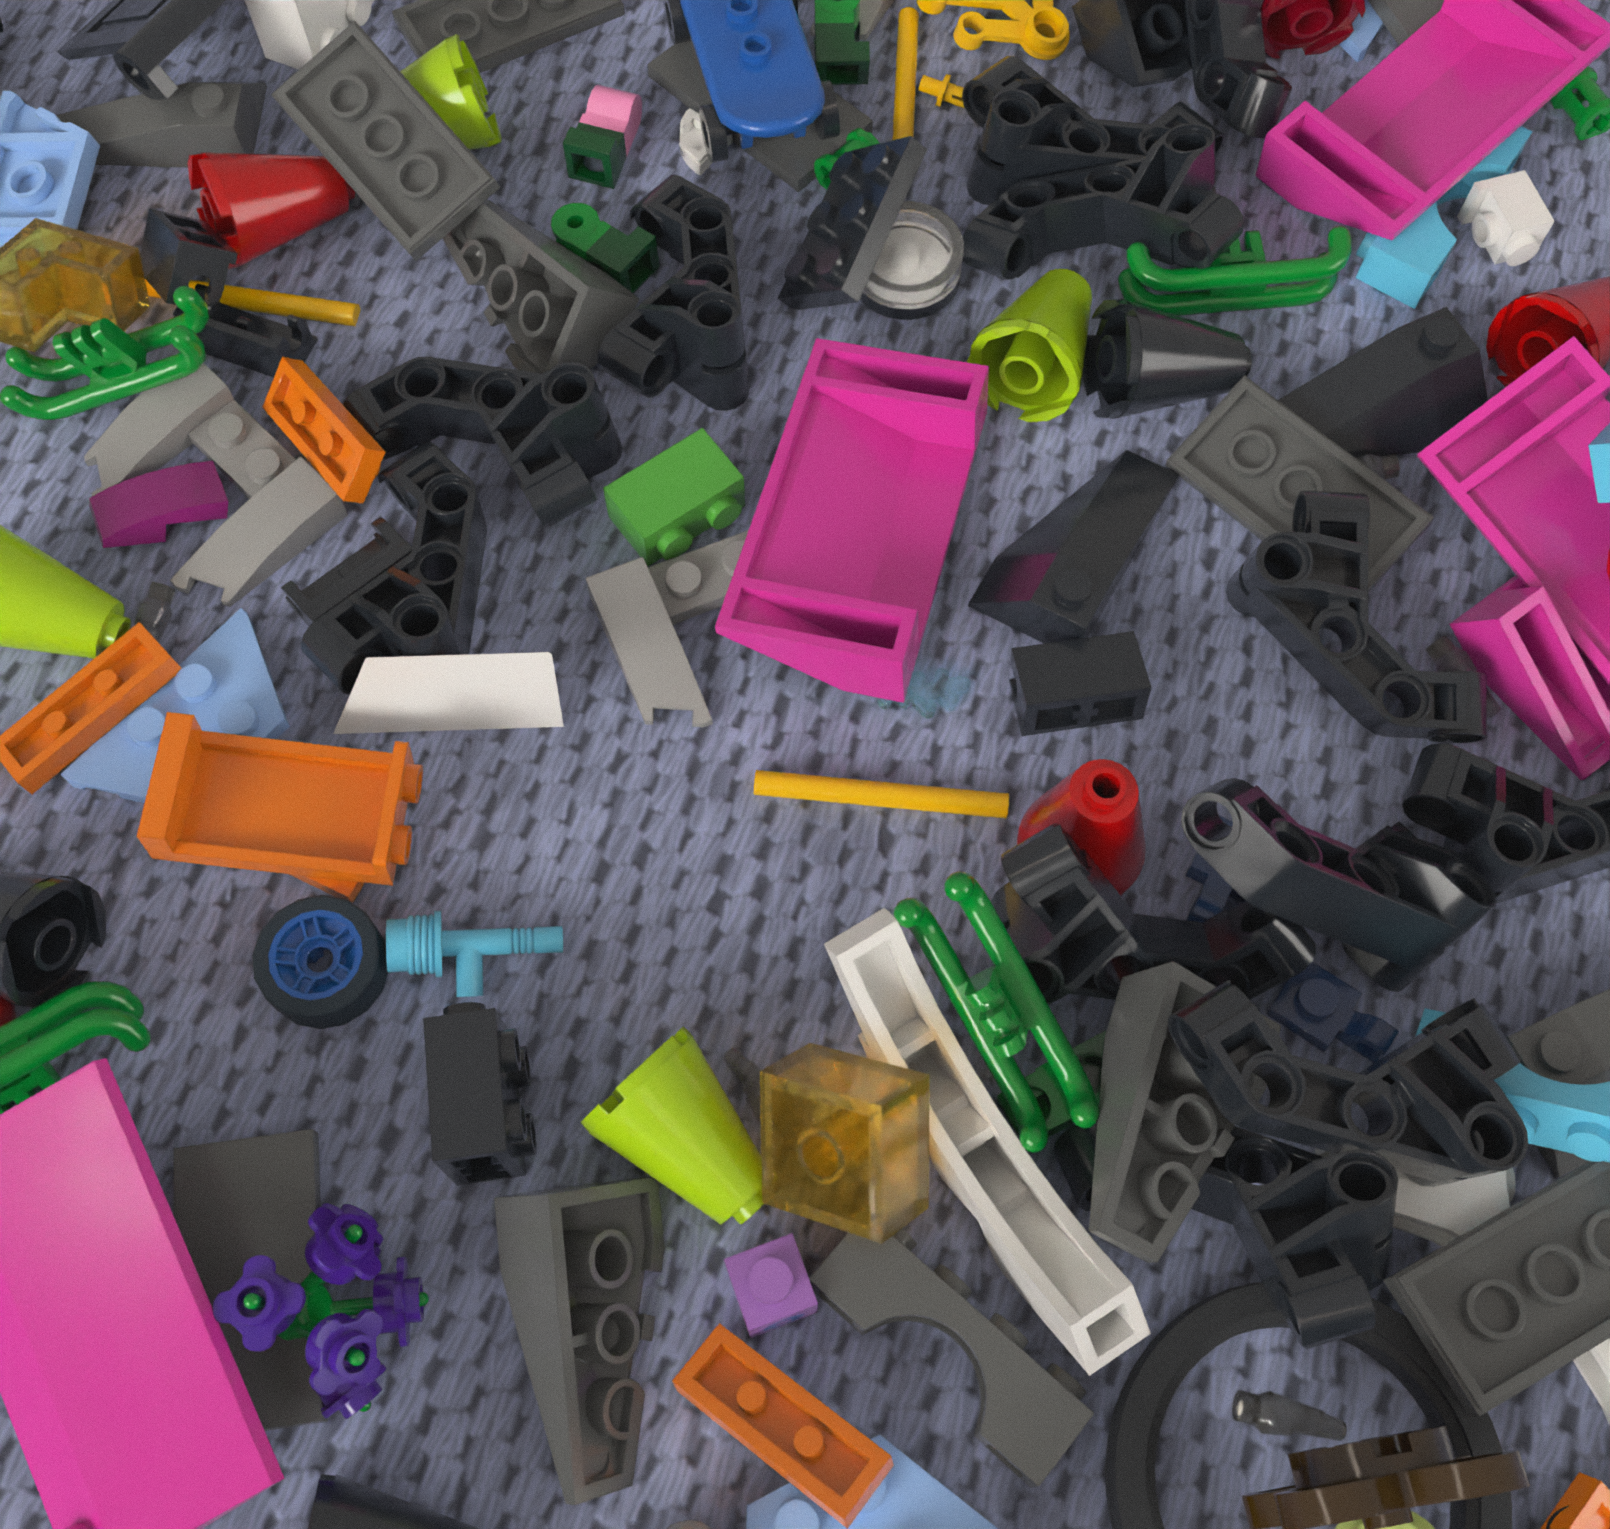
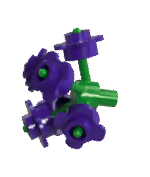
(337, 1346)

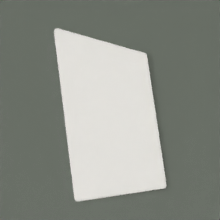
(453, 693)

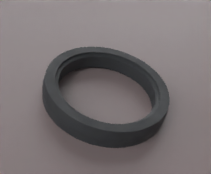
(1243, 1309)

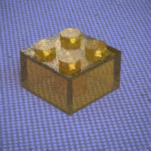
(845, 1140)

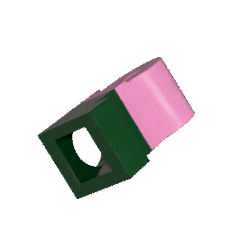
(603, 134)

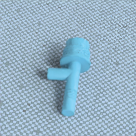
(420, 943)

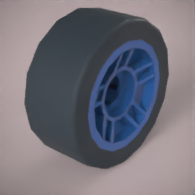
(299, 937)

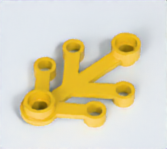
(1024, 28)

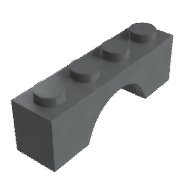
(1024, 1411)

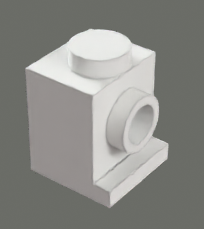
(1507, 217)

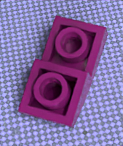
(142, 506)

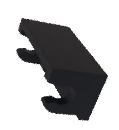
(181, 248)
(251, 339)
(349, 575)
(1079, 683)

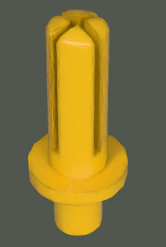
(942, 90)

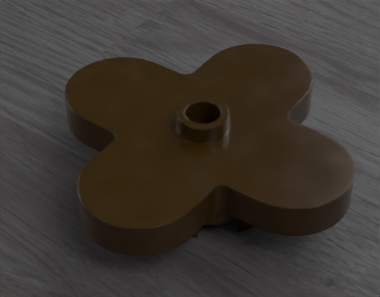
(1381, 1481)

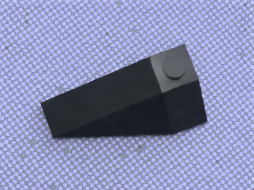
(1136, 38)
(1397, 389)
(1072, 560)

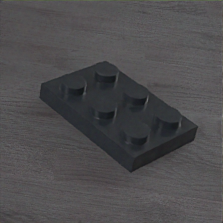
(851, 224)

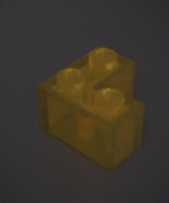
(66, 276)

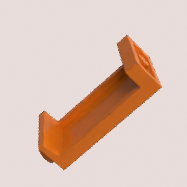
(279, 804)

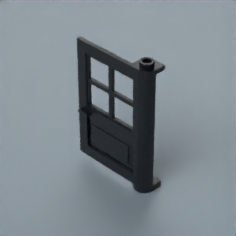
(140, 38)

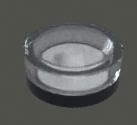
(917, 265)

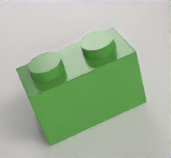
(676, 497)

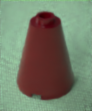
(1307, 24)

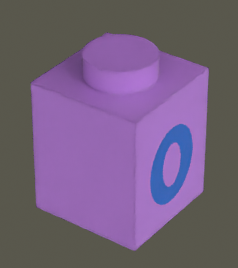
(771, 1285)

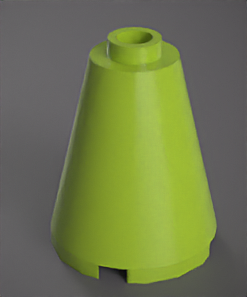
(455, 91)
(1038, 347)
(53, 606)
(683, 1131)

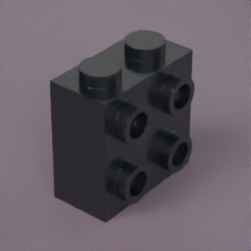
(475, 1096)

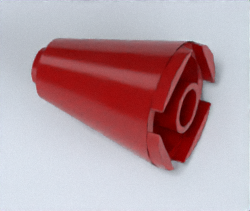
(266, 198)
(1545, 320)
(1101, 815)

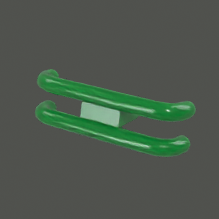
(1236, 278)
(111, 361)
(1001, 1008)
(57, 1027)

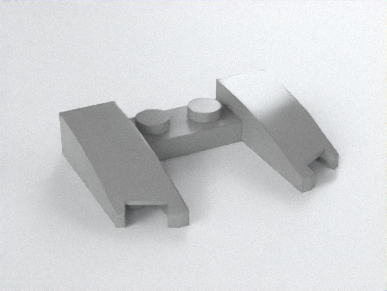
(286, 496)
(638, 617)

